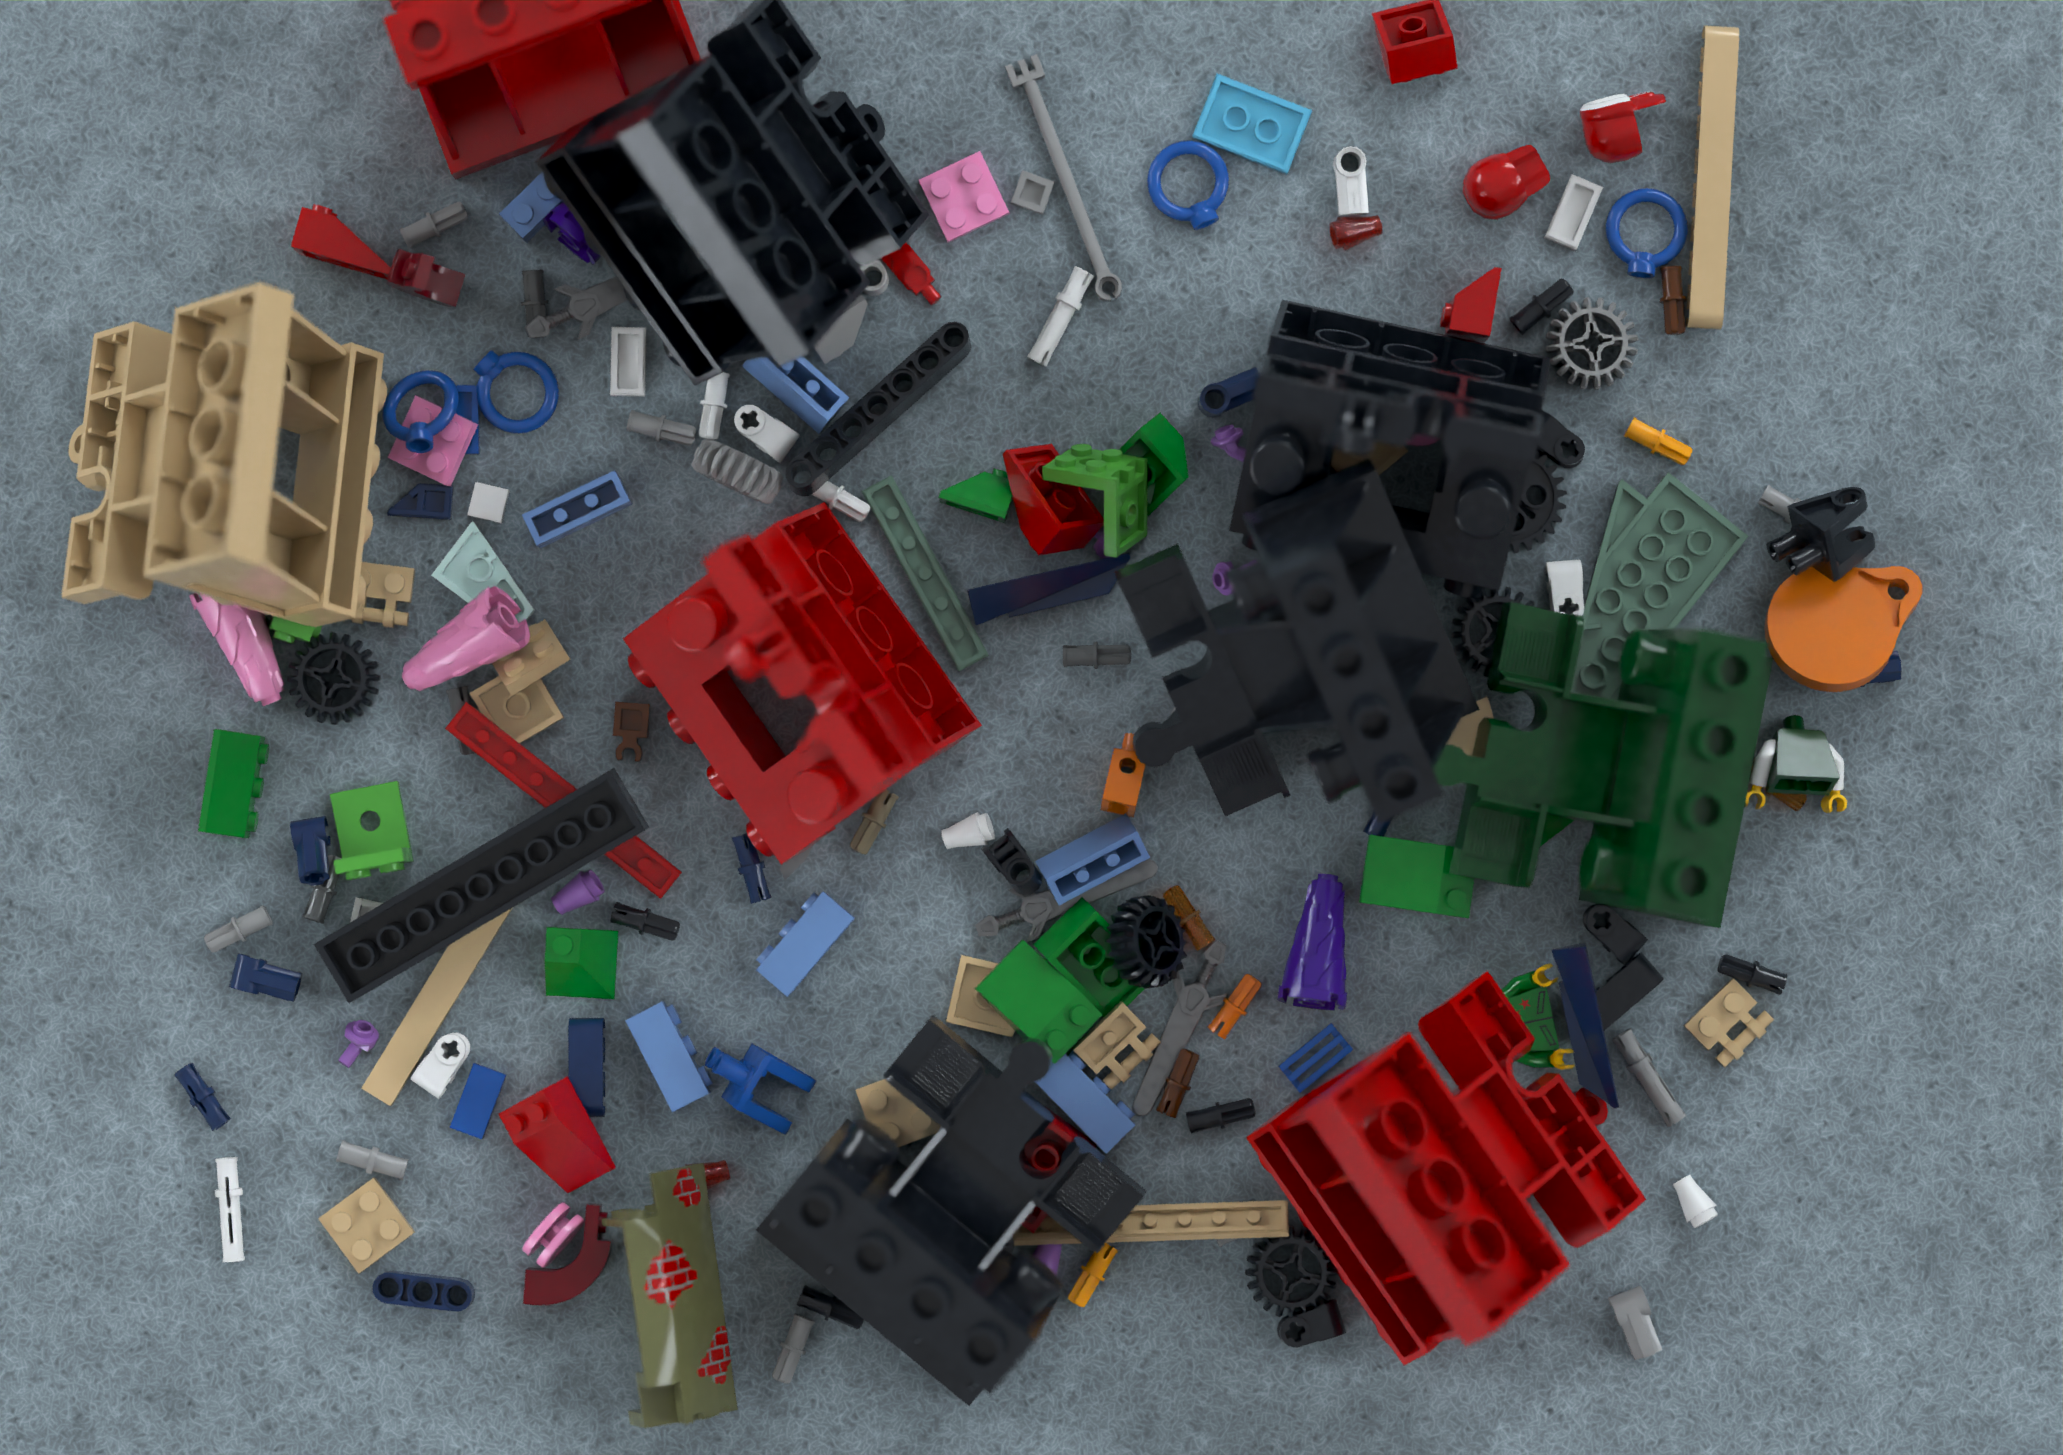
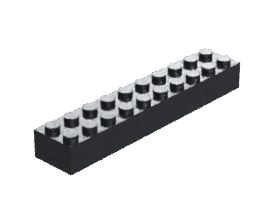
(481, 885)

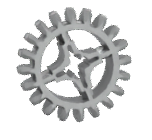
(1593, 360)
(737, 471)

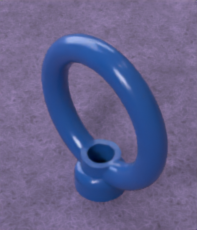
(1202, 213)
(1644, 263)
(491, 367)
(420, 434)

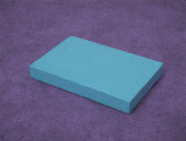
(1252, 124)

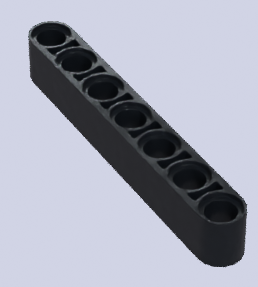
(885, 393)

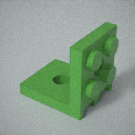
(1124, 488)
(366, 850)

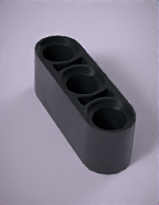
(1626, 988)

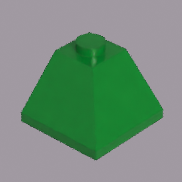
(1165, 458)
(982, 495)
(581, 962)

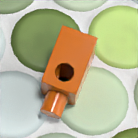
(1121, 788)

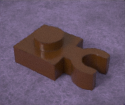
(631, 723)

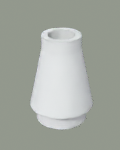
(971, 831)
(1694, 1202)

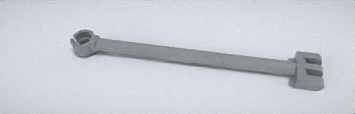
(1028, 80)

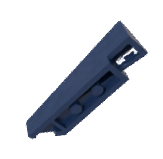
(1045, 589)
(1585, 1022)

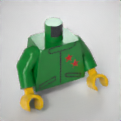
(1531, 1002)

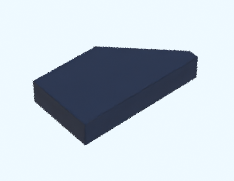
(425, 501)

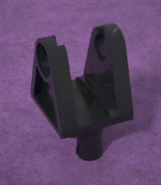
(1819, 534)

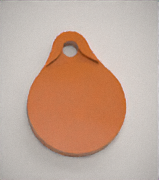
(1839, 630)

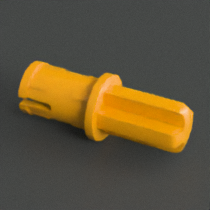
(1658, 442)
(1091, 1275)

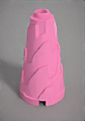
(474, 638)
(247, 645)

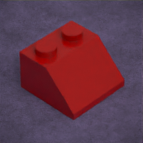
(1415, 41)
(1472, 309)

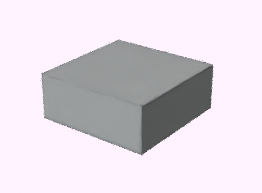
(1032, 192)

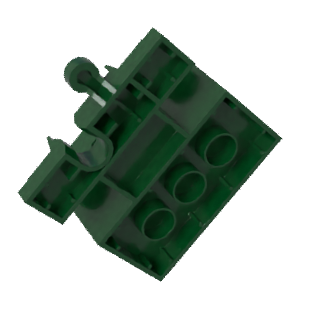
(1650, 771)

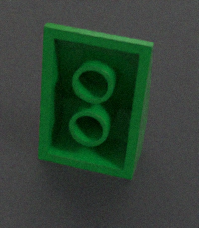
(1414, 877)
(1080, 953)
(1038, 1000)

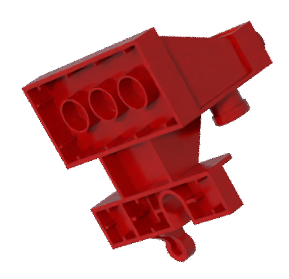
(528, 70)
(818, 626)
(1430, 1185)

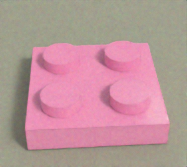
(963, 196)
(448, 445)

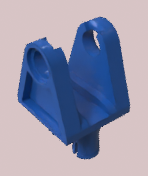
(744, 1076)

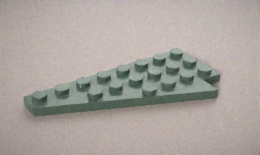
(1648, 573)

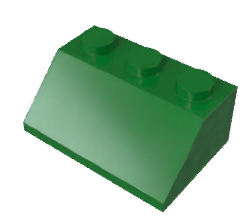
(233, 784)

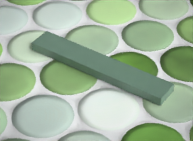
(925, 573)

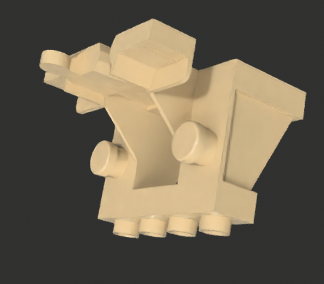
(188, 454)

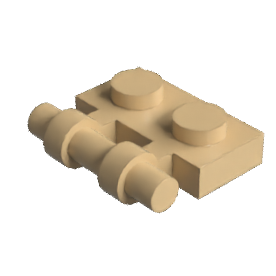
(390, 584)
(1721, 1014)
(1109, 1038)

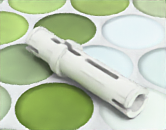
(1057, 322)
(228, 1168)

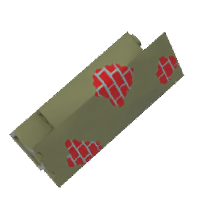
(677, 1302)

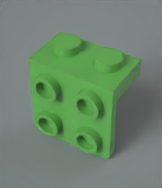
(289, 631)

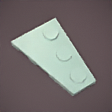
(474, 567)

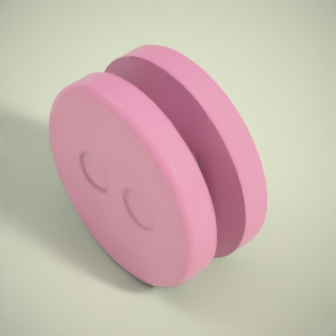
(553, 1233)

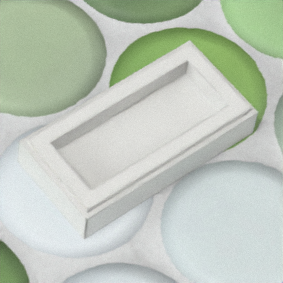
(1573, 212)
(628, 361)

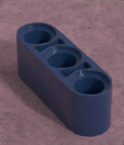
(586, 1061)
(407, 1291)

